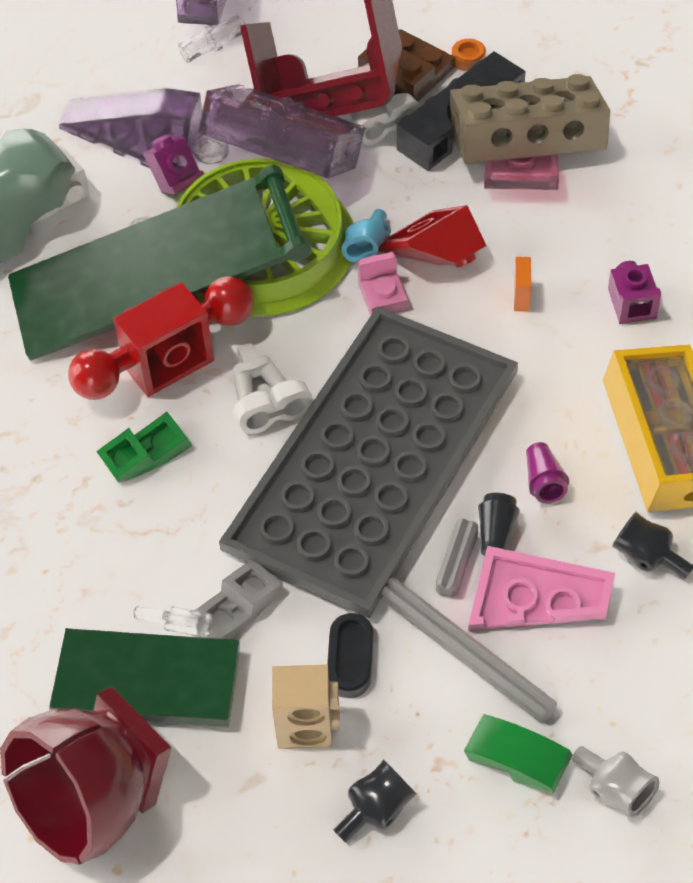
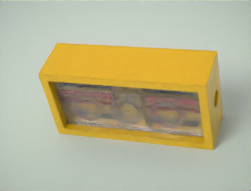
(654, 413)

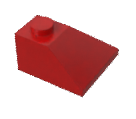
(438, 238)

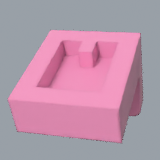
(381, 283)

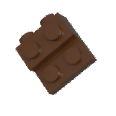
(420, 66)

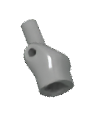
(618, 780)

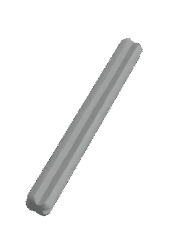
(469, 651)

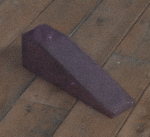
(134, 119)

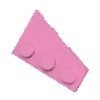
(536, 591)

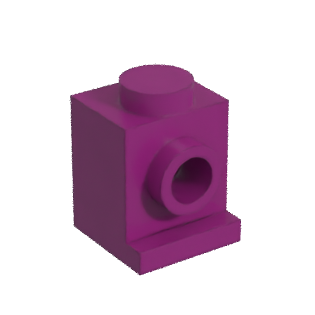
(160, 161)
(633, 284)

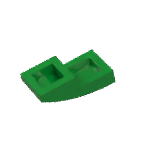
(149, 448)
(521, 752)

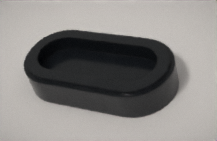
(350, 654)

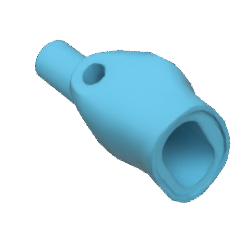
(366, 236)

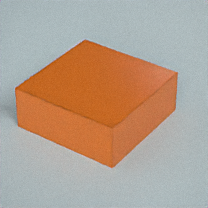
(522, 284)

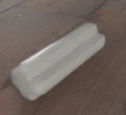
(456, 557)

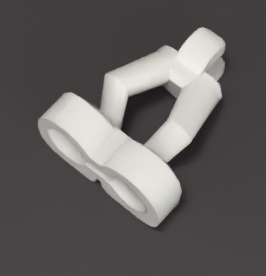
(384, 118)
(259, 409)

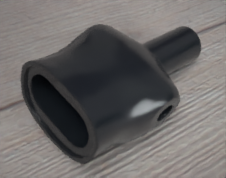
(649, 546)
(375, 801)

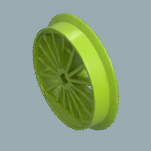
(326, 267)

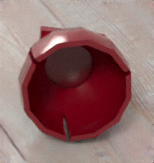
(92, 779)

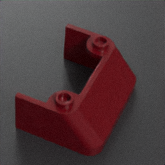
(335, 92)

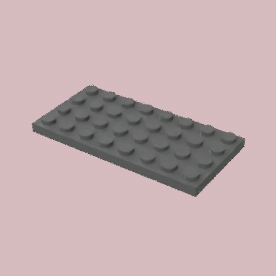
(370, 460)

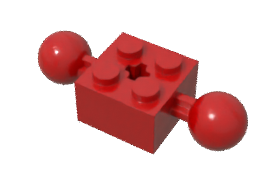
(162, 339)

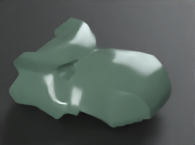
(32, 183)

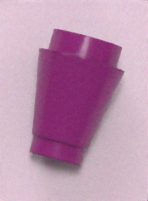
(545, 474)

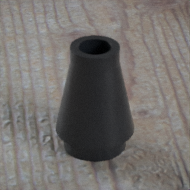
(497, 520)

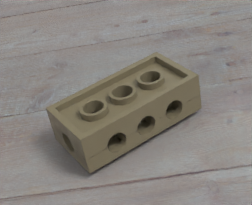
(532, 129)

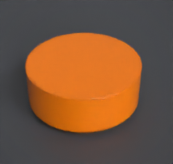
(467, 53)

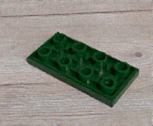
(155, 673)

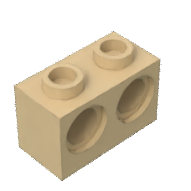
(304, 706)

